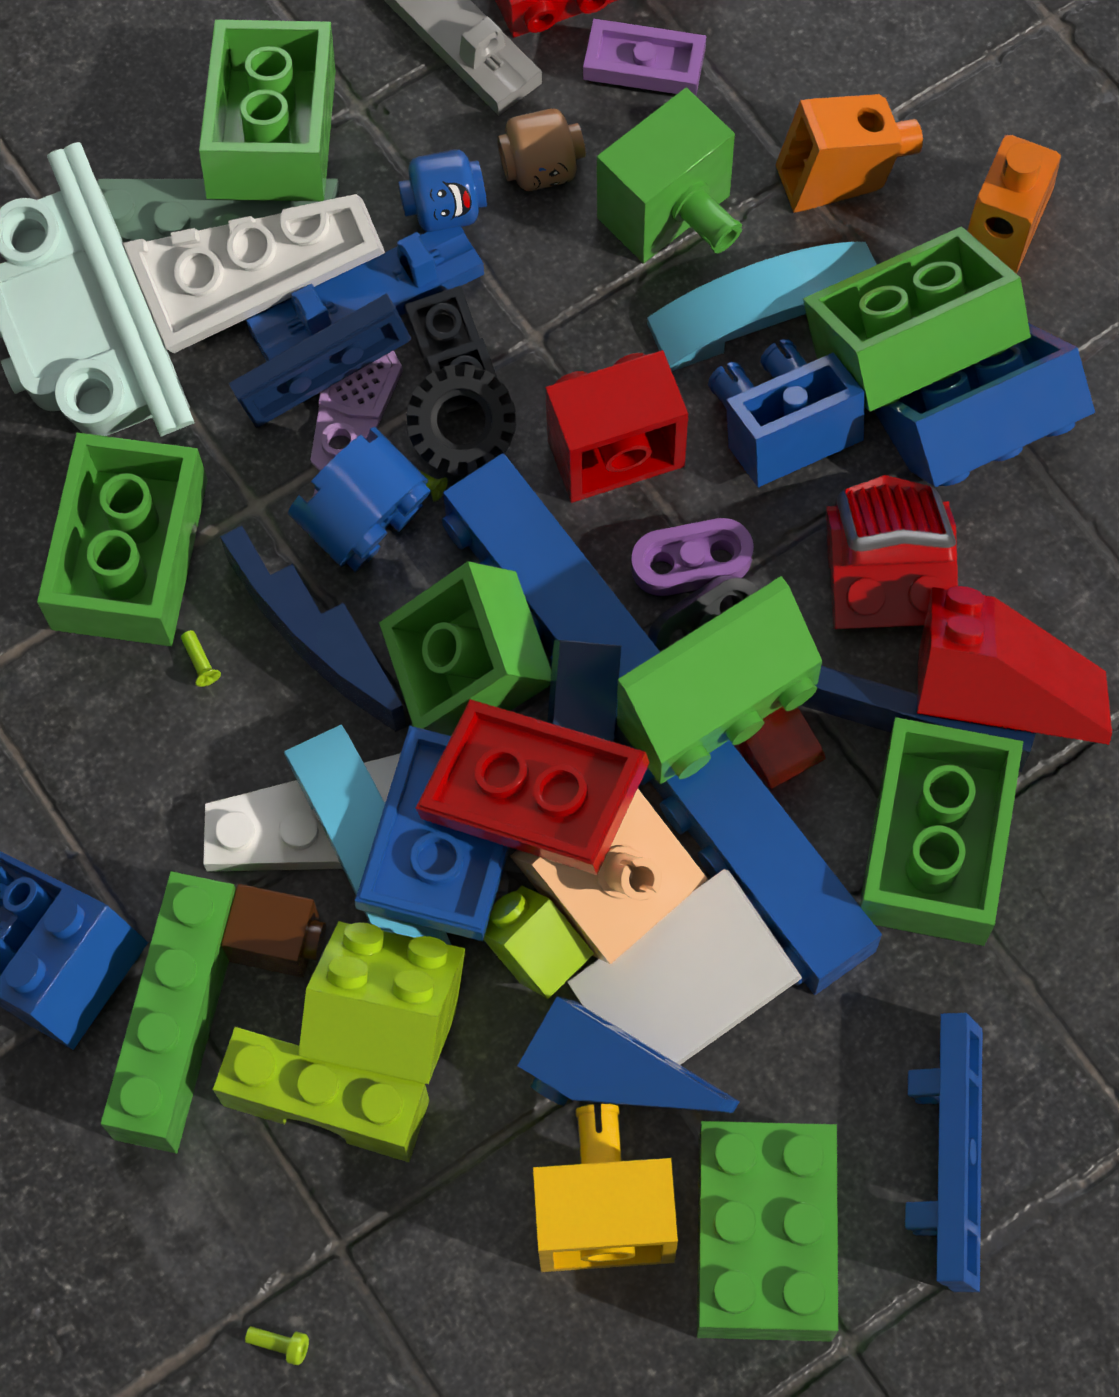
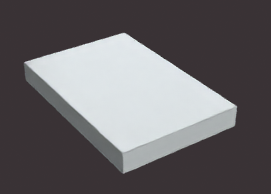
(691, 973)

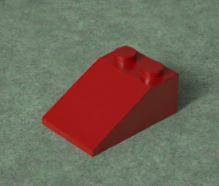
(1005, 671)

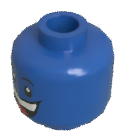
(443, 190)

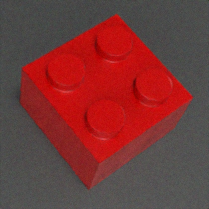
(616, 425)

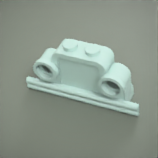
(77, 312)

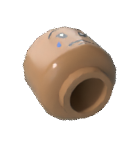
(540, 149)

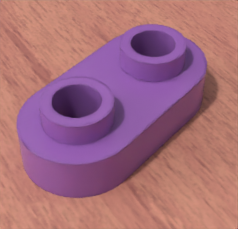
(689, 553)

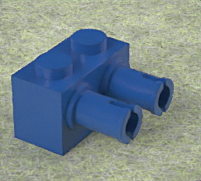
(794, 416)

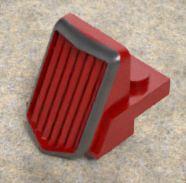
(888, 551)

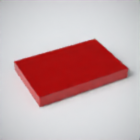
(533, 786)

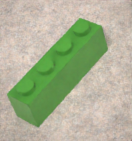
(171, 1015)

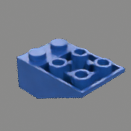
(58, 952)

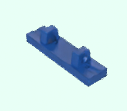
(437, 264)
(958, 1210)

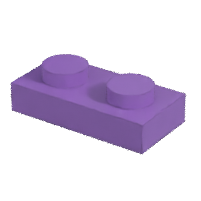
(644, 57)

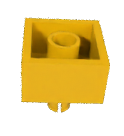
(604, 1207)

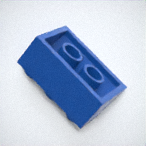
(989, 409)

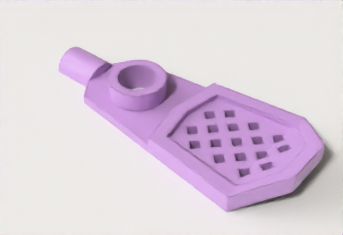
(348, 416)

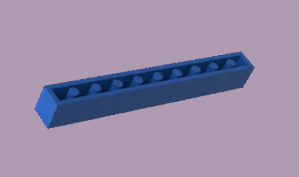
(720, 804)

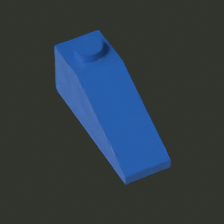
(597, 1062)

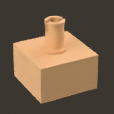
(635, 888)

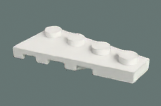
(236, 270)
(275, 827)

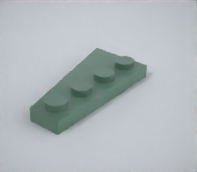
(162, 206)

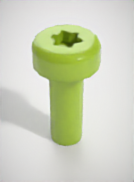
(293, 1347)

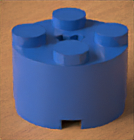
(359, 498)

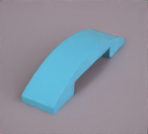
(751, 300)
(348, 810)

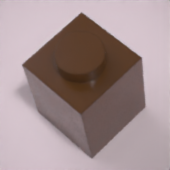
(273, 931)

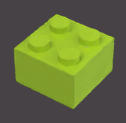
(381, 1001)

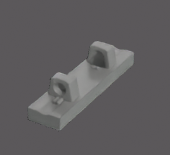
(472, 49)

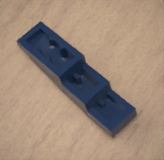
(325, 640)

